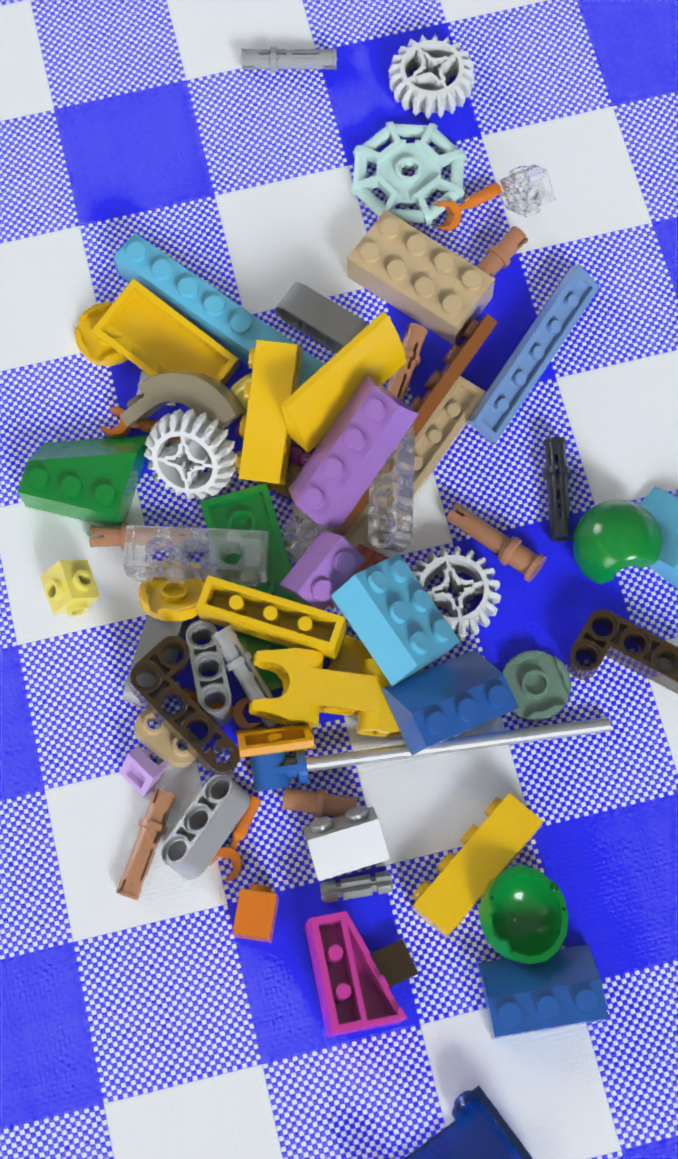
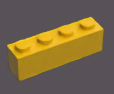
(264, 429)
(271, 617)
(482, 858)

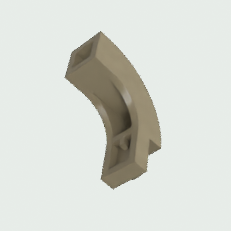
(187, 388)

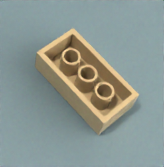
(420, 277)

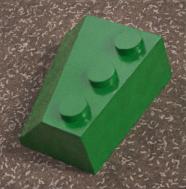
(85, 478)

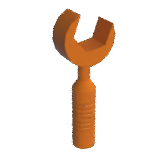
(470, 202)
(122, 430)
(238, 710)
(239, 833)

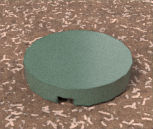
(538, 685)

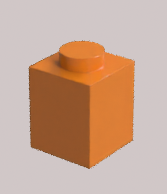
(256, 913)

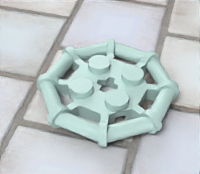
(408, 189)

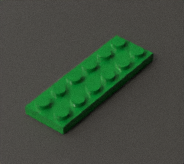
(254, 510)

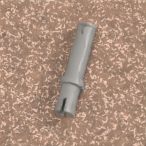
(276, 59)
(242, 666)

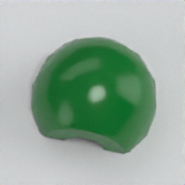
(615, 537)
(524, 915)

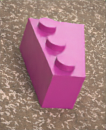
(346, 978)

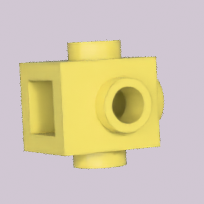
(70, 587)

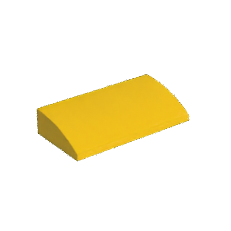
(160, 337)
(324, 395)

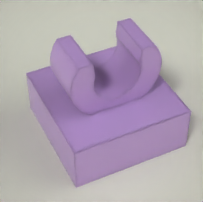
(142, 771)

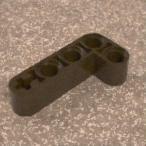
(613, 647)
(190, 713)

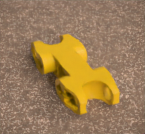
(315, 690)

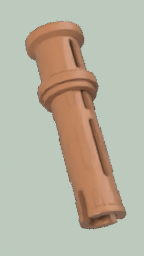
(509, 550)

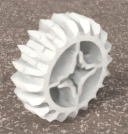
(427, 87)
(200, 447)
(465, 588)

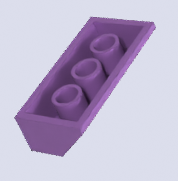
(351, 453)

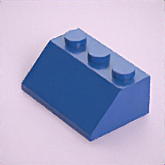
(448, 700)
(542, 994)

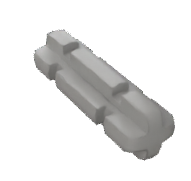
(356, 887)

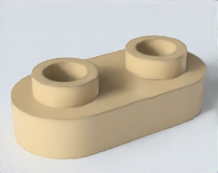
(162, 741)

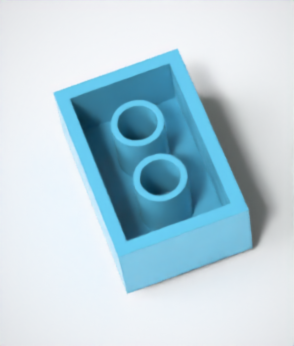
(395, 618)

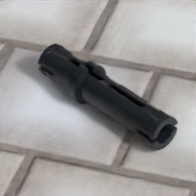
(556, 451)

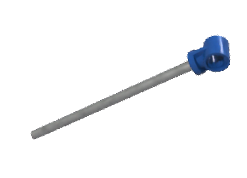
(276, 769)

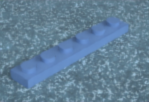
(533, 354)

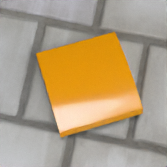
(274, 740)

